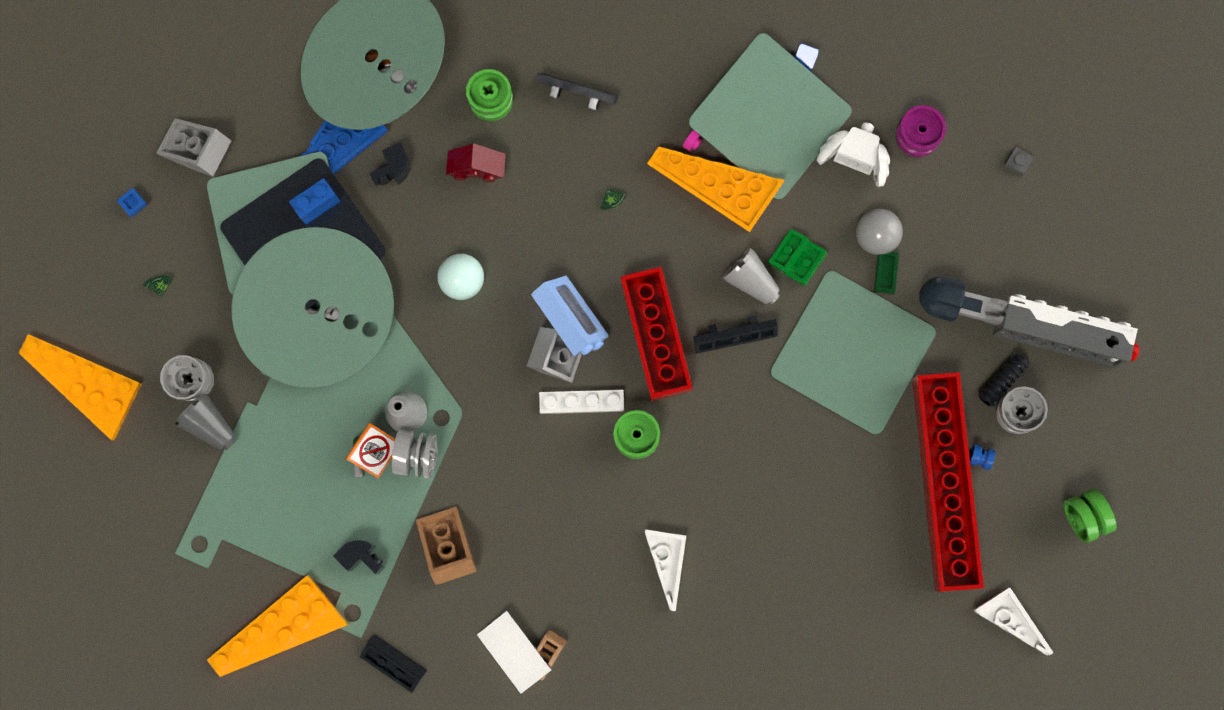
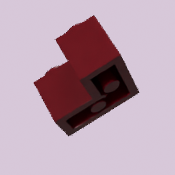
(475, 162)

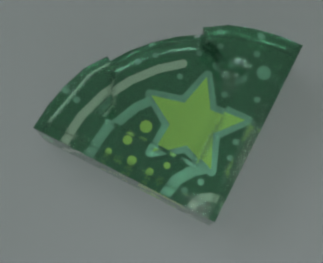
(612, 199)
(158, 284)

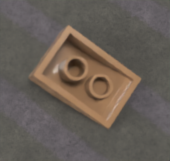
(445, 546)

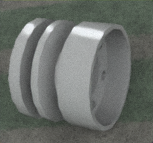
(176, 382)
(1033, 413)
(419, 454)

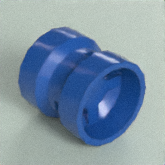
(982, 457)

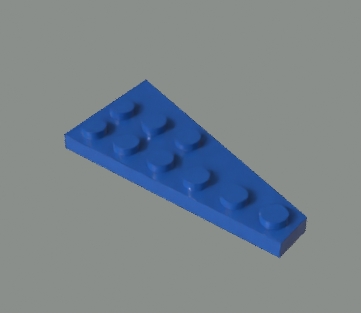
(343, 144)

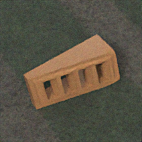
(557, 641)

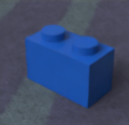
(314, 201)

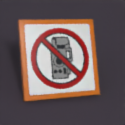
(372, 450)

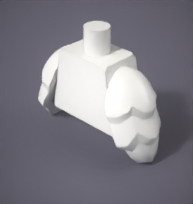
(859, 151)

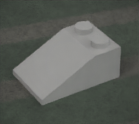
(194, 146)

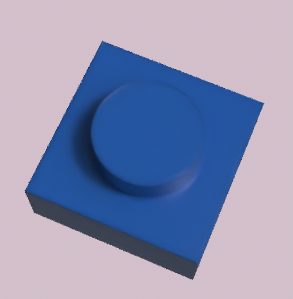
(132, 202)

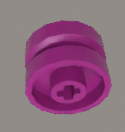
(920, 131)

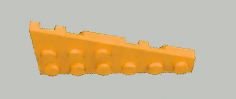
(726, 188)
(90, 387)
(290, 621)

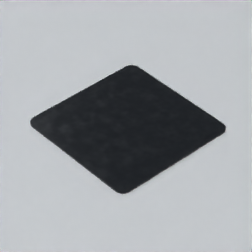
(273, 215)

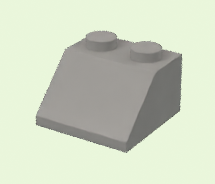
(552, 356)

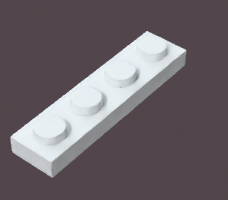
(581, 401)

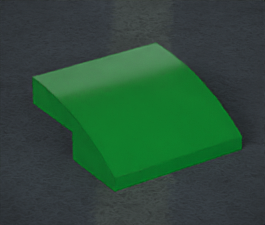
(797, 257)

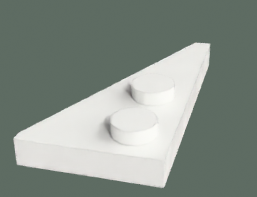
(668, 557)
(1010, 615)

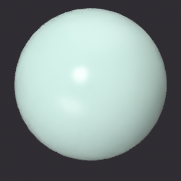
(460, 276)

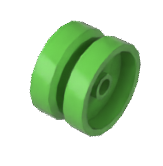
(489, 95)
(642, 423)
(1089, 515)

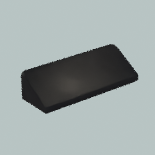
(393, 663)

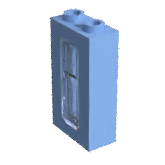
(570, 316)

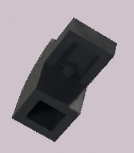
(397, 167)
(355, 552)

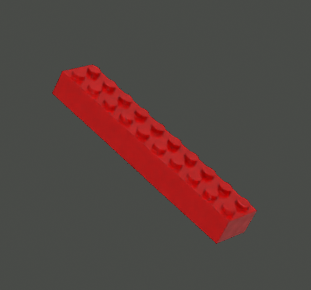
(947, 482)

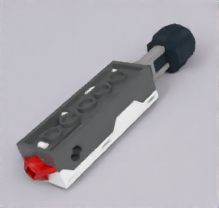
(1035, 323)

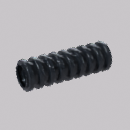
(1003, 380)

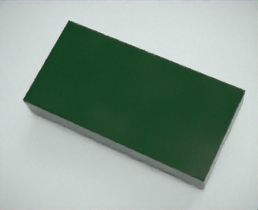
(886, 273)

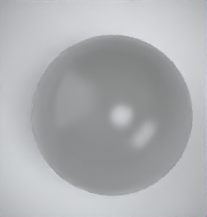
(879, 231)

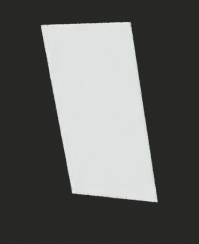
(513, 652)

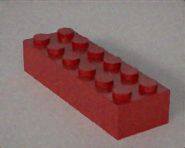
(656, 334)

